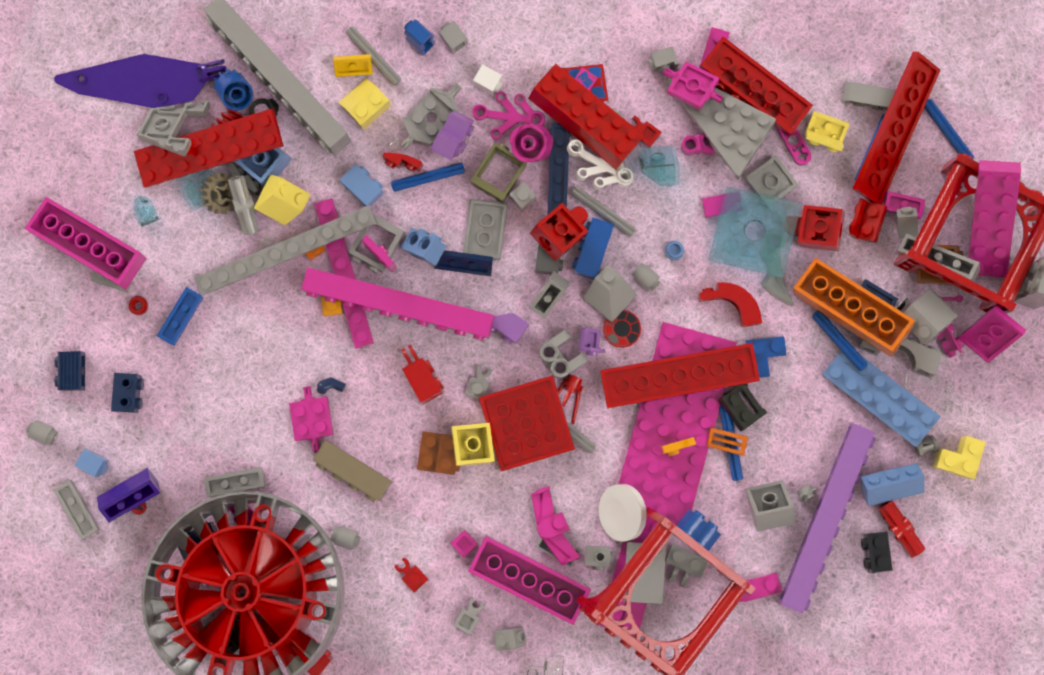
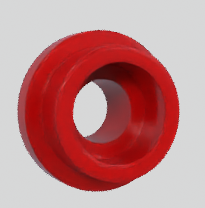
(132, 303)

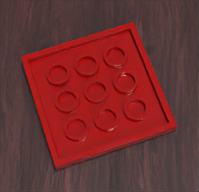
(527, 423)

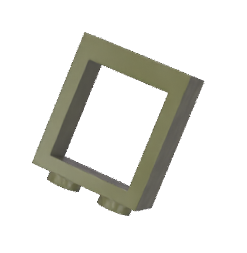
(487, 188)

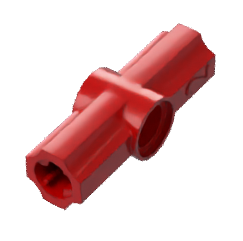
(901, 528)

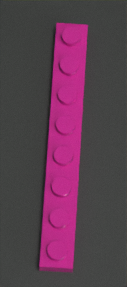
(342, 266)

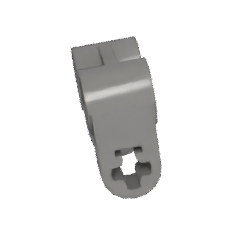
(558, 358)

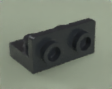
(877, 552)

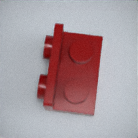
(867, 221)

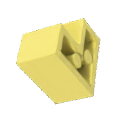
(964, 461)

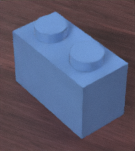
(362, 186)

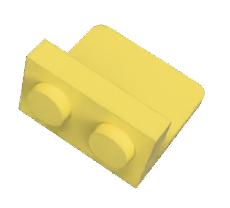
(826, 131)

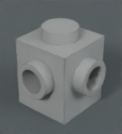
(598, 557)

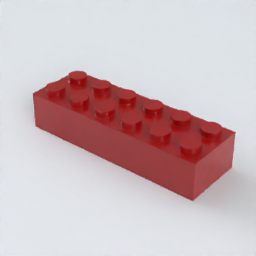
(585, 116)

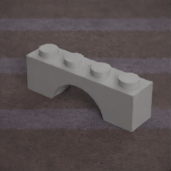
(923, 359)

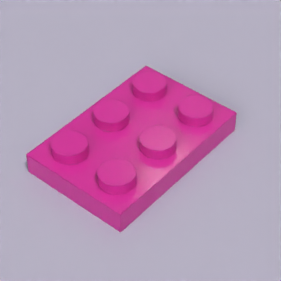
(992, 334)

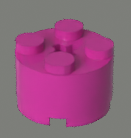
(522, 147)

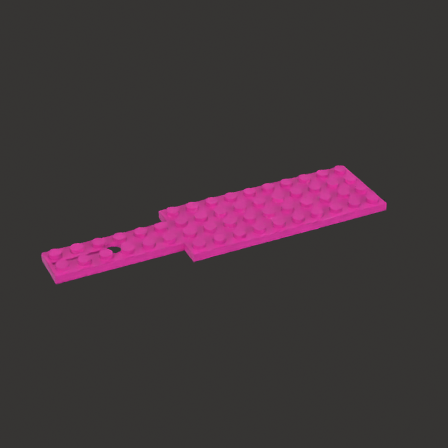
(671, 481)

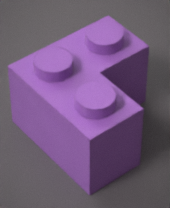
(451, 138)

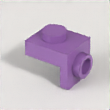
(590, 341)

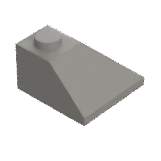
(609, 294)

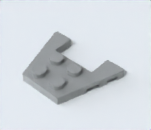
(164, 123)

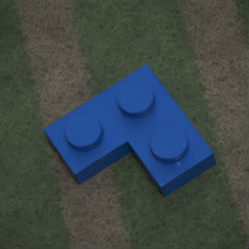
(765, 349)

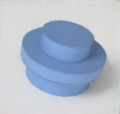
(674, 250)

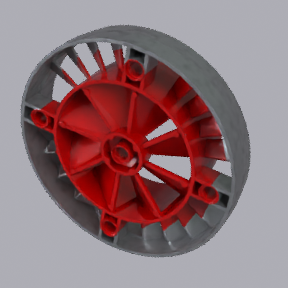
(204, 566)

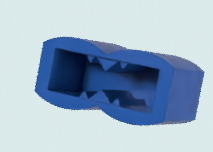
(419, 36)
(698, 529)

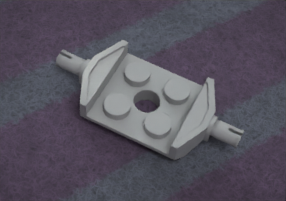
(435, 102)

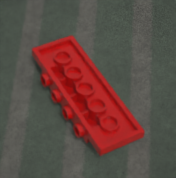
(755, 85)

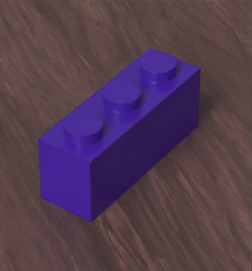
(128, 495)

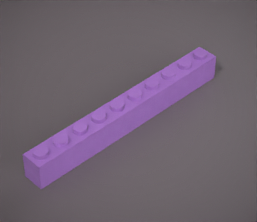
(827, 517)

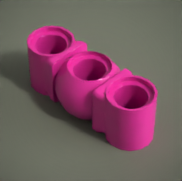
(700, 147)

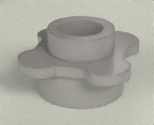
(806, 493)

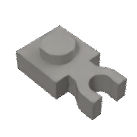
(478, 386)
(467, 618)

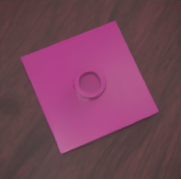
(380, 253)

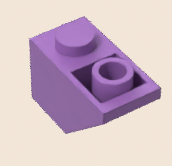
(510, 326)

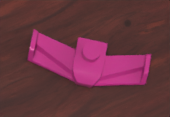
(552, 526)

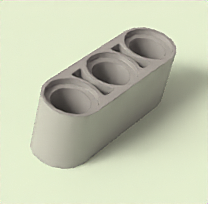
(867, 95)

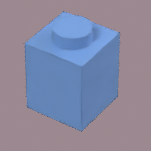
(92, 463)

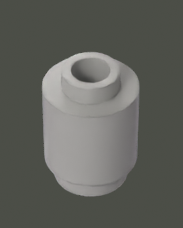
(646, 277)
(41, 432)
(345, 537)

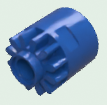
(233, 90)

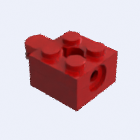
(820, 228)
(560, 230)
(421, 377)

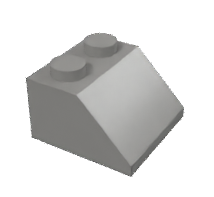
(930, 316)
(770, 505)

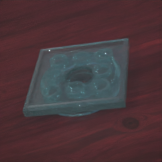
(770, 252)

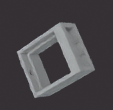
(386, 226)

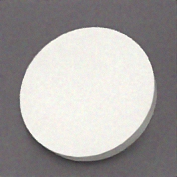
(622, 512)

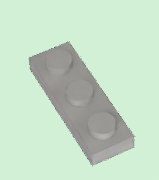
(235, 482)
(76, 509)

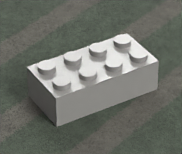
(1032, 290)

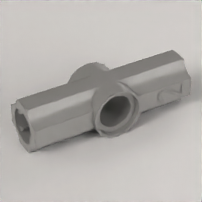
(243, 205)

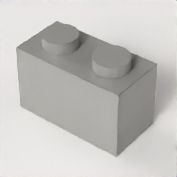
(549, 294)

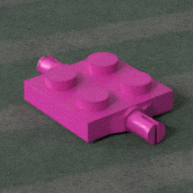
(693, 85)
(311, 419)

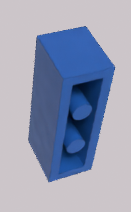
(593, 248)

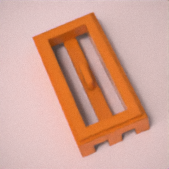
(743, 445)

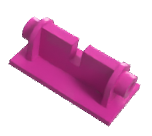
(951, 344)

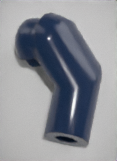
(329, 383)

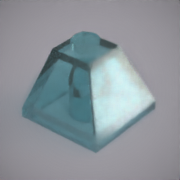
(660, 164)

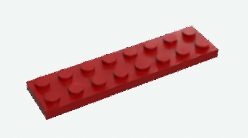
(896, 128)
(211, 148)
(679, 375)

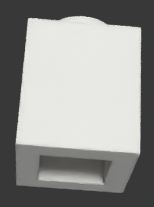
(488, 80)

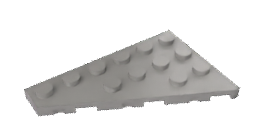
(732, 128)

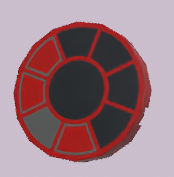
(623, 330)

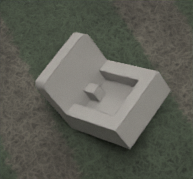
(510, 638)

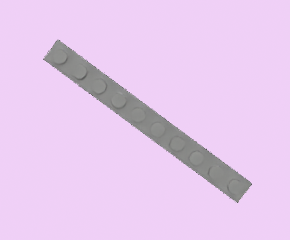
(286, 250)

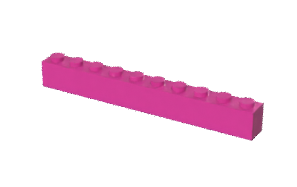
(399, 303)

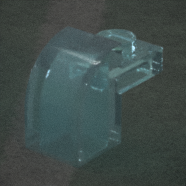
(192, 186)

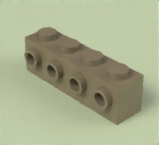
(352, 470)

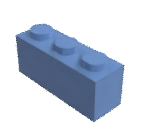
(892, 484)

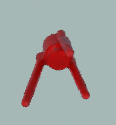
(572, 385)

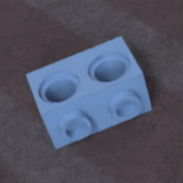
(424, 246)

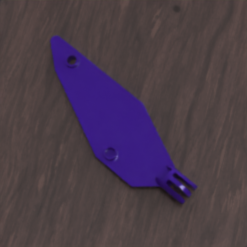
(143, 80)

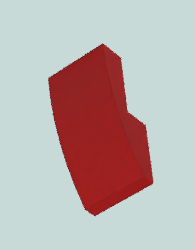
(396, 160)

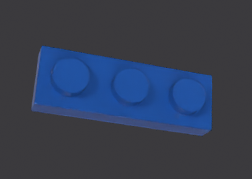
(180, 316)

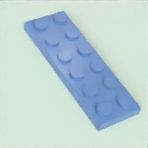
(883, 398)

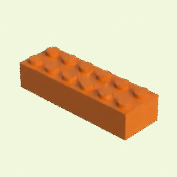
(853, 307)

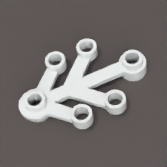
(600, 167)

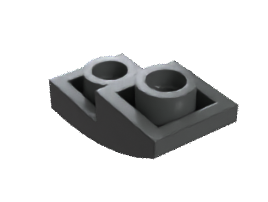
(252, 184)

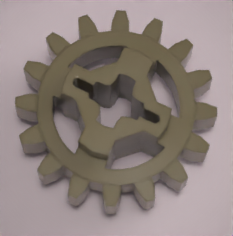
(213, 196)

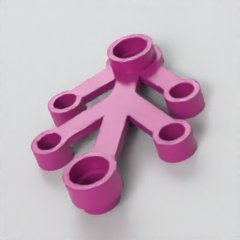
(511, 117)

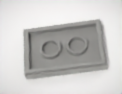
(485, 228)
(651, 583)

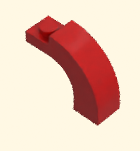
(743, 301)

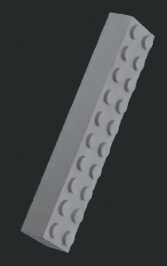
(280, 79)

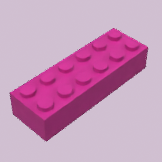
(994, 216)
(86, 243)
(528, 579)

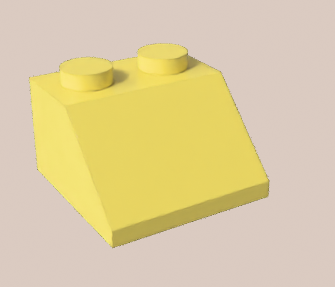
(365, 103)
(281, 200)
(473, 444)

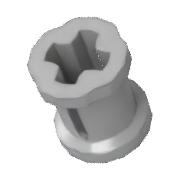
(927, 445)

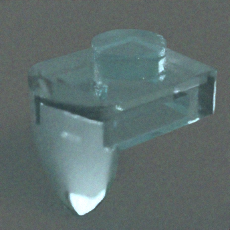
(145, 210)

